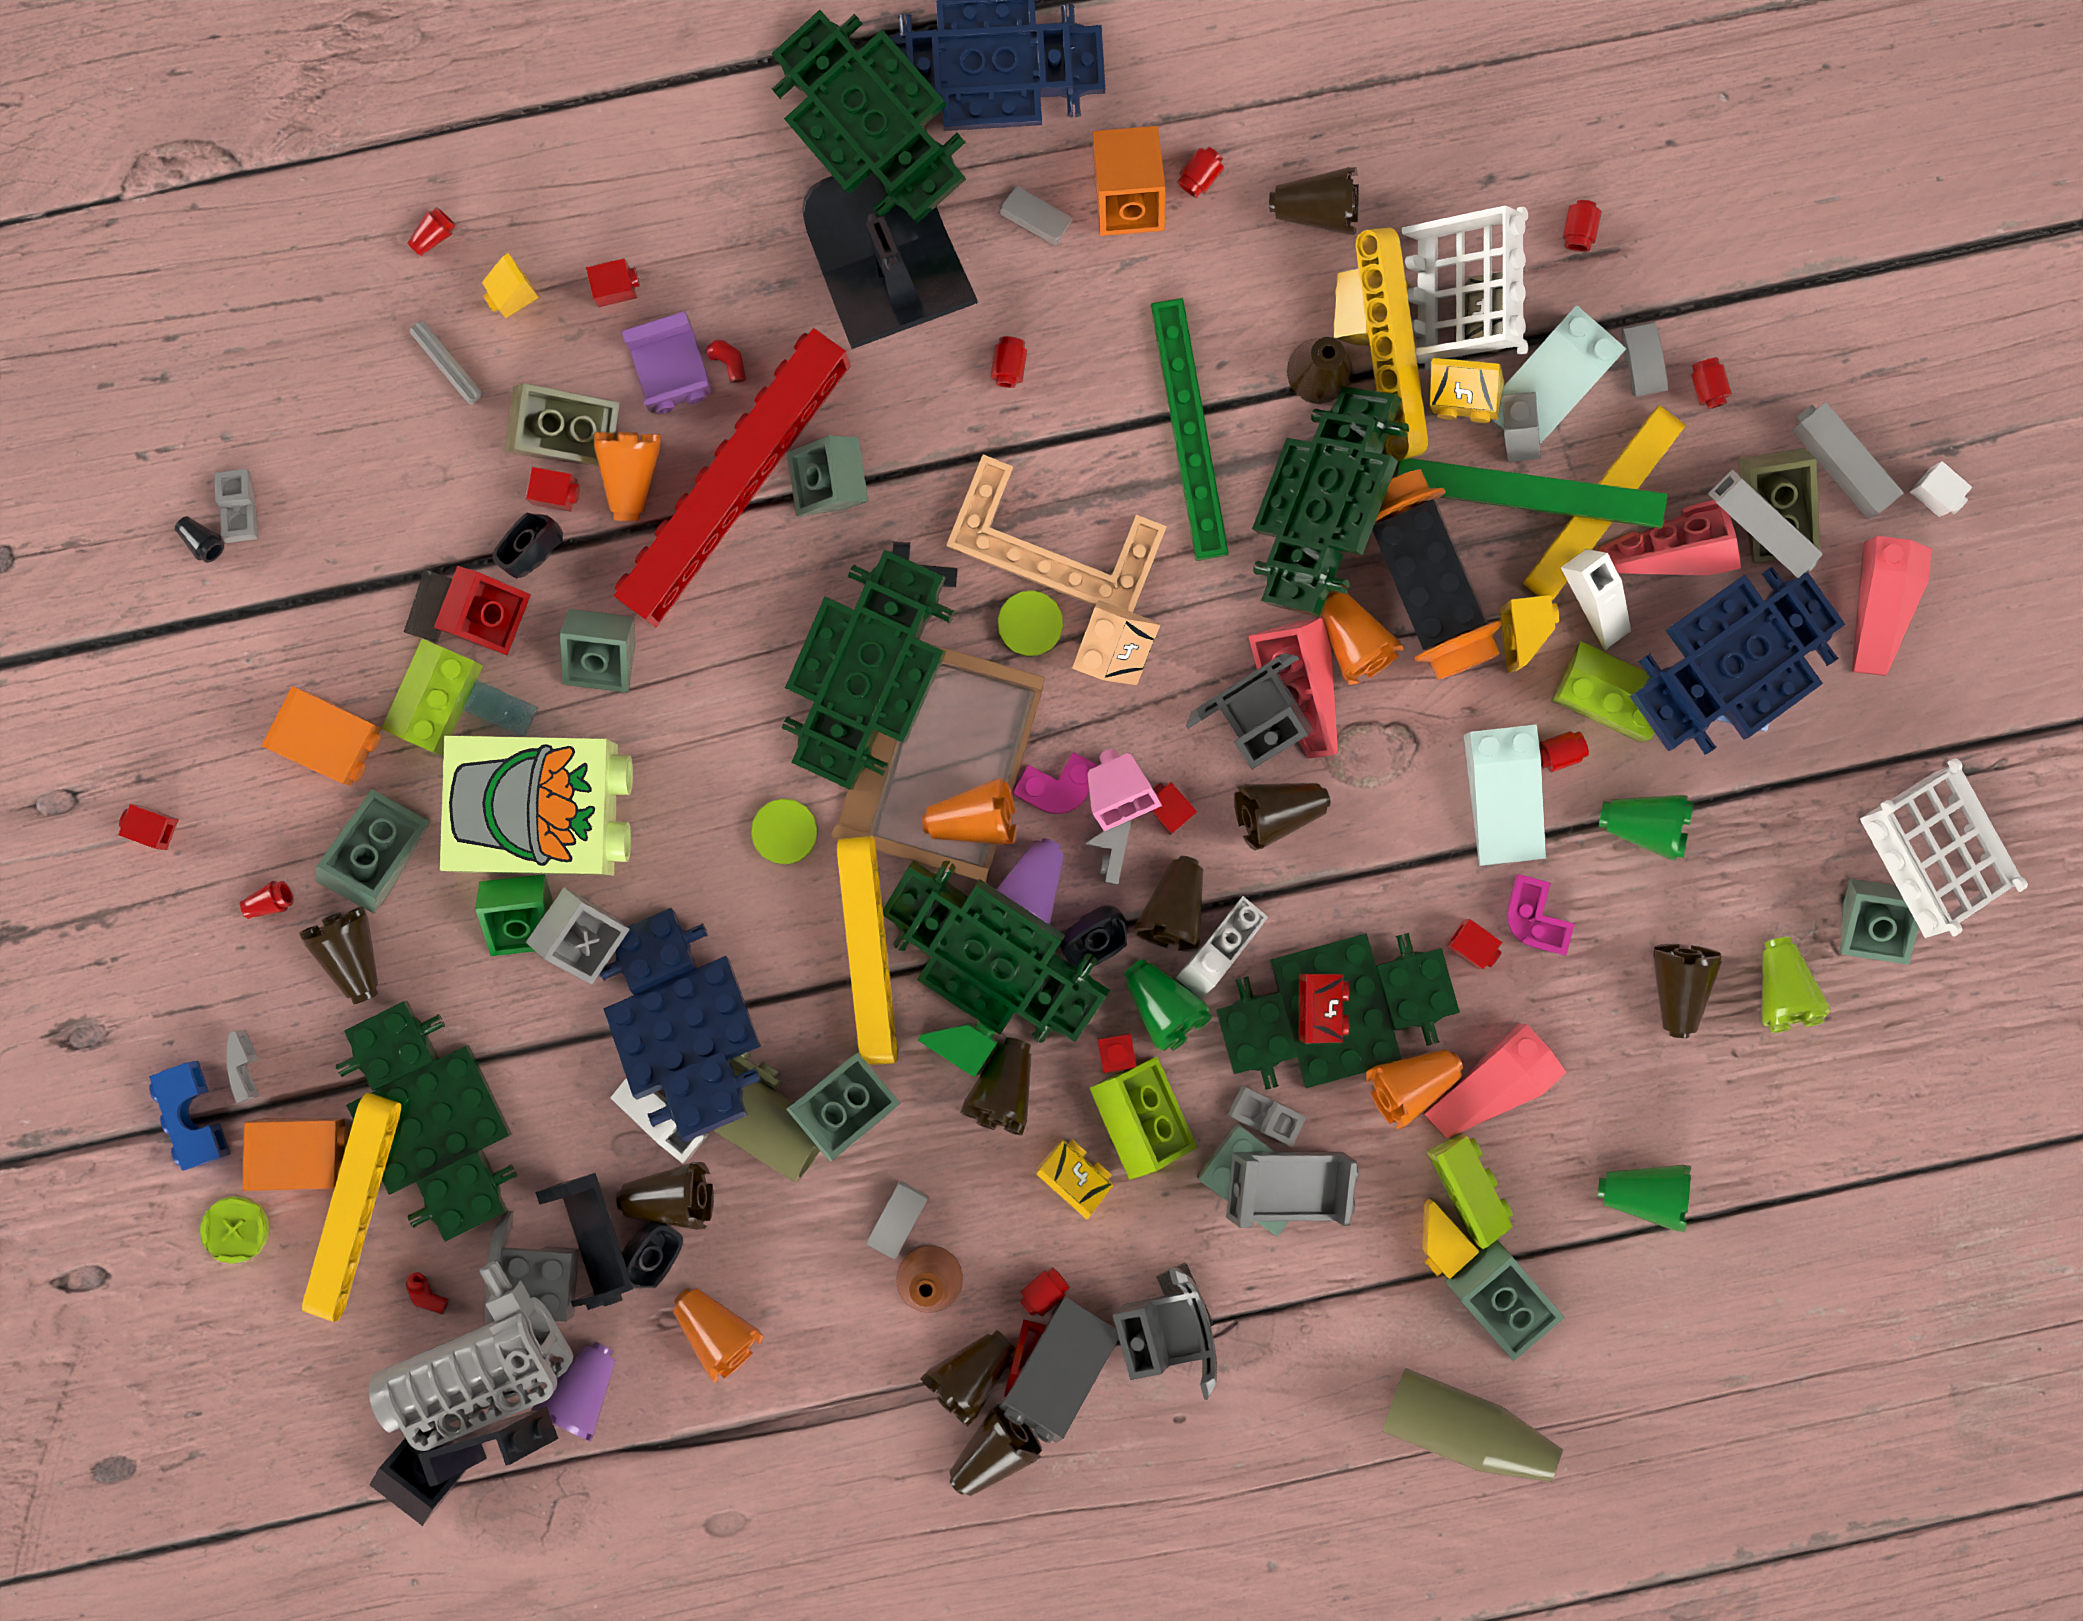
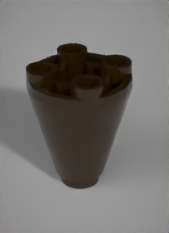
(345, 953)
(1002, 1089)
(970, 1375)

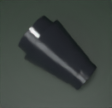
(200, 540)

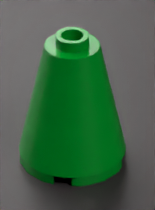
(1650, 1194)

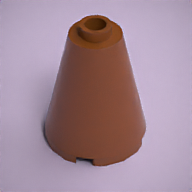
(934, 1267)

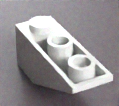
(1599, 595)
(1222, 948)
(664, 1133)

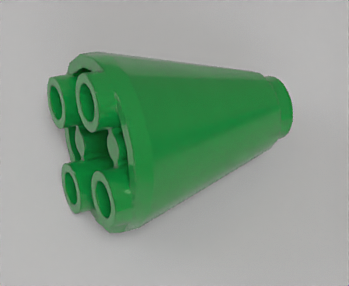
(1650, 822)
(1165, 1005)

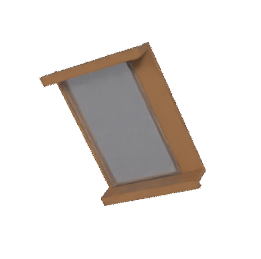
(964, 736)

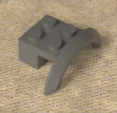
(1259, 712)
(545, 1273)
(1168, 1333)

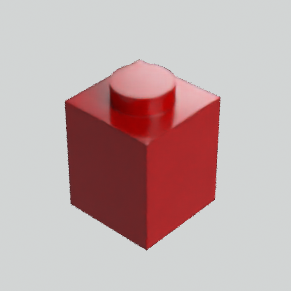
(613, 282)
(552, 489)
(1174, 808)
(147, 826)
(1475, 944)
(1116, 1052)

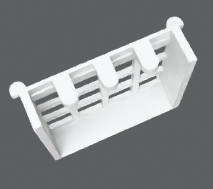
(1427, 292)
(1910, 873)

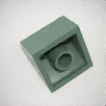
(827, 475)
(597, 650)
(1877, 923)

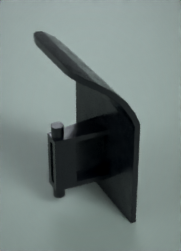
(884, 268)

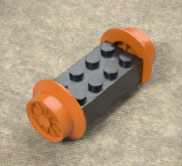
(1432, 578)

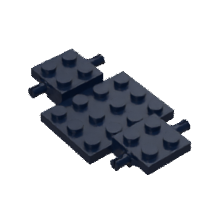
(998, 62)
(1739, 660)
(680, 1026)

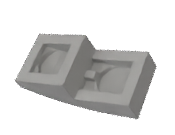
(1645, 359)
(237, 505)
(239, 1055)
(1267, 1115)
(897, 1220)

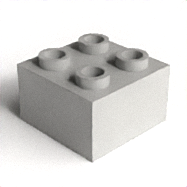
(577, 936)

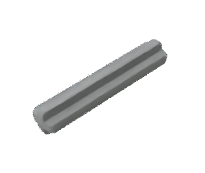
(446, 362)

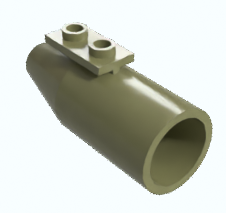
(769, 1128)
(1468, 1430)

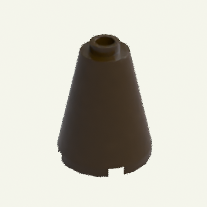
(1319, 201)
(1319, 370)
(1277, 810)
(1175, 907)
(1684, 985)
(670, 1197)
(994, 1453)

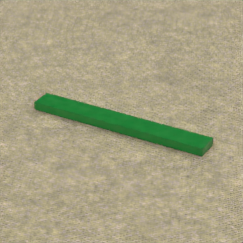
(1189, 429)
(1542, 493)

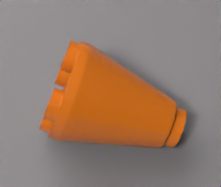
(627, 470)

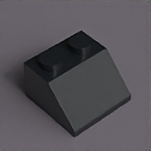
(406, 1485)

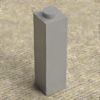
(1846, 460)
(1765, 524)

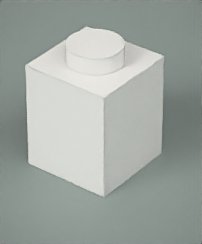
(1941, 490)

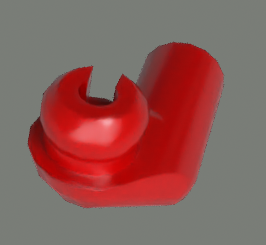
(729, 355)
(422, 1295)

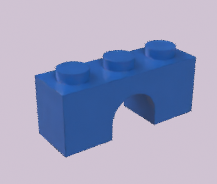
(174, 1092)

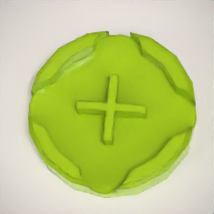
(1030, 623)
(784, 831)
(234, 1229)

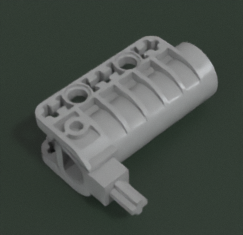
(475, 1370)

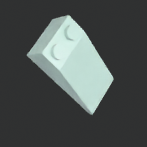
(1564, 368)
(1506, 794)

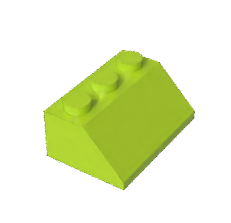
(1600, 690)
(432, 696)
(1143, 1118)
(1472, 1189)

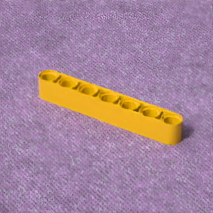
(1392, 335)
(1627, 472)
(867, 950)
(351, 1207)

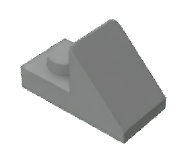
(1521, 427)
(1114, 840)

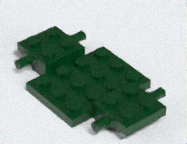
(868, 114)
(1326, 498)
(866, 669)
(992, 955)
(1382, 999)
(442, 1119)

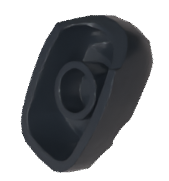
(527, 544)
(1096, 933)
(651, 1254)

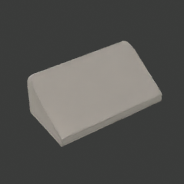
(1036, 216)

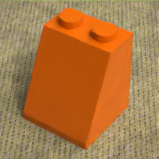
(1129, 180)
(322, 736)
(293, 1153)

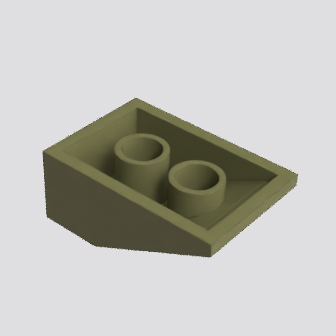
(557, 424)
(1790, 486)

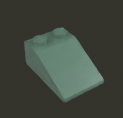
(371, 851)
(843, 1106)
(1218, 1168)
(1504, 1299)

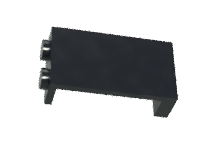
(594, 1237)
(515, 1437)

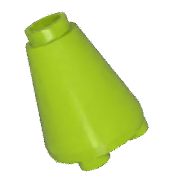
(1789, 988)

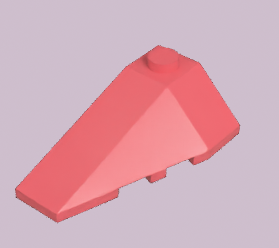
(1690, 544)
(1889, 593)
(1306, 679)
(1505, 1078)

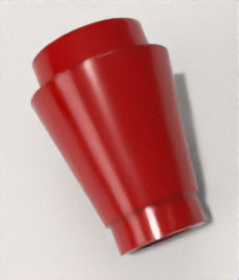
(431, 231)
(270, 899)

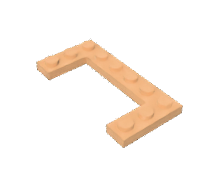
(977, 540)

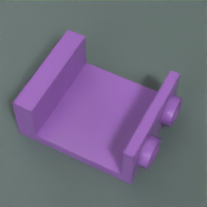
(668, 363)

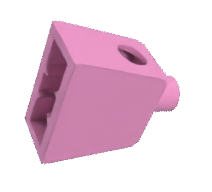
(1119, 790)

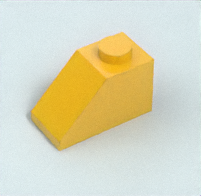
(508, 287)
(1444, 1243)

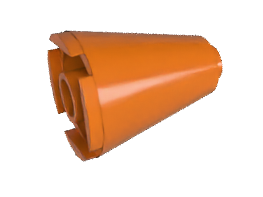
(1357, 638)
(974, 816)
(1412, 1084)
(715, 1333)

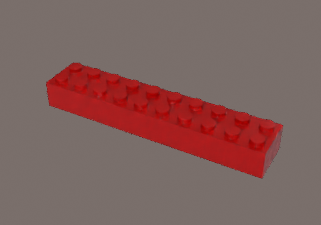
(733, 477)

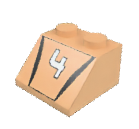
(1116, 644)

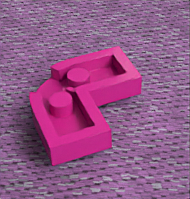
(1055, 795)
(1527, 918)

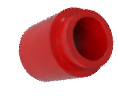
(1200, 171)
(1581, 226)
(1009, 362)
(1711, 383)
(1563, 751)
(1044, 1292)

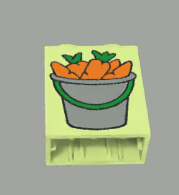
(533, 805)

